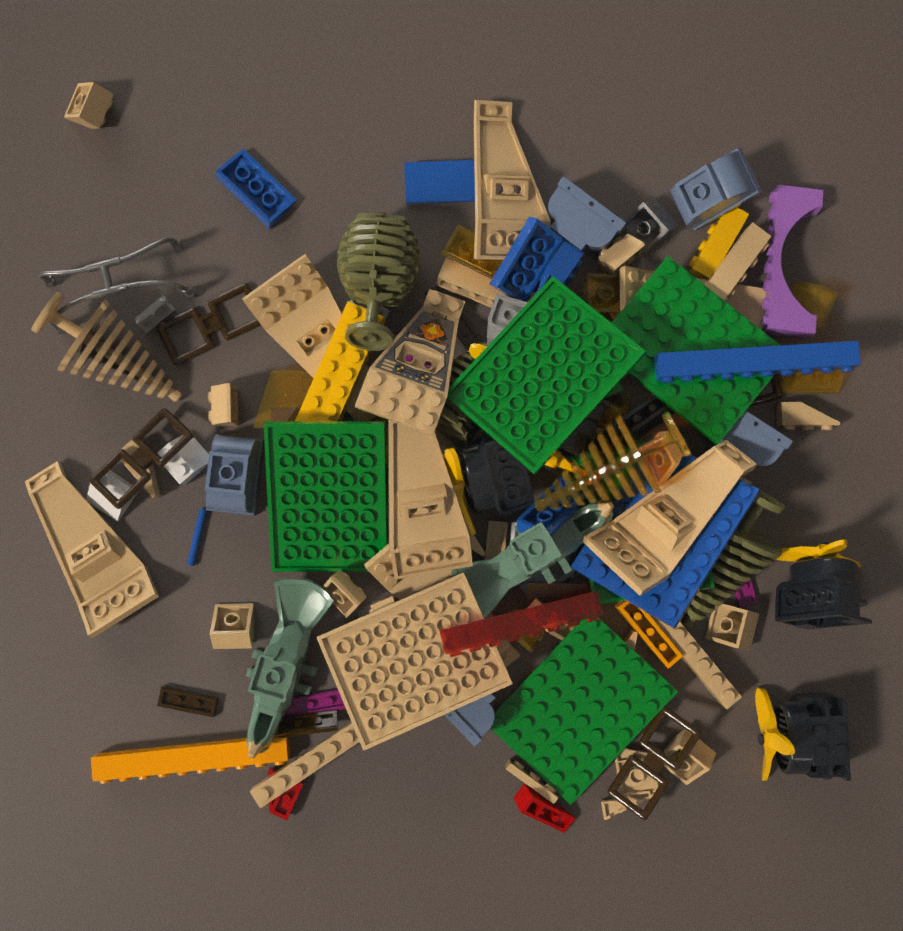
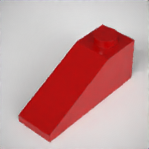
(542, 810)

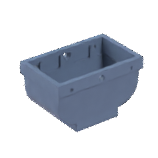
(715, 189)
(578, 222)
(755, 440)
(233, 474)
(474, 718)

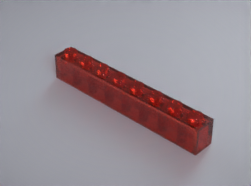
(521, 622)

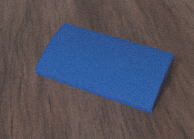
(439, 182)
(255, 188)
(526, 260)
(550, 518)

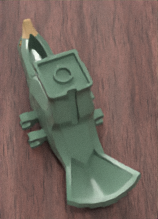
(532, 554)
(281, 664)

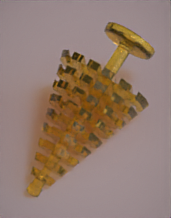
(615, 466)

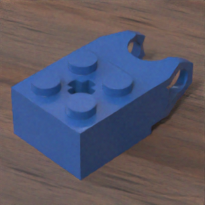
(562, 265)

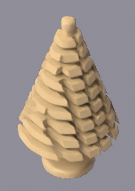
(85, 336)

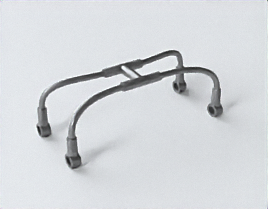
(48, 279)

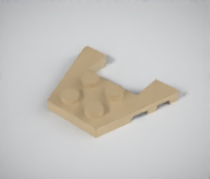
(635, 787)

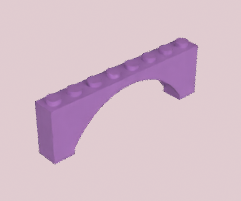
(782, 312)

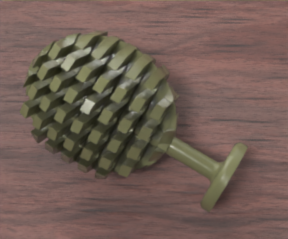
(378, 269)

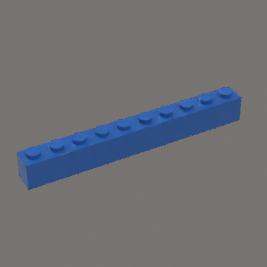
(757, 361)

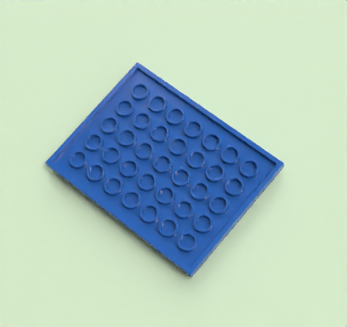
(673, 596)

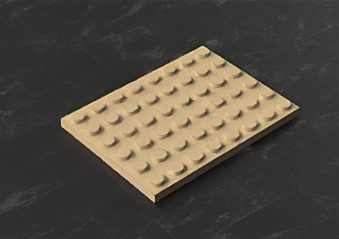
(396, 667)

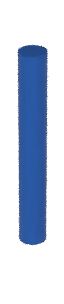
(197, 537)

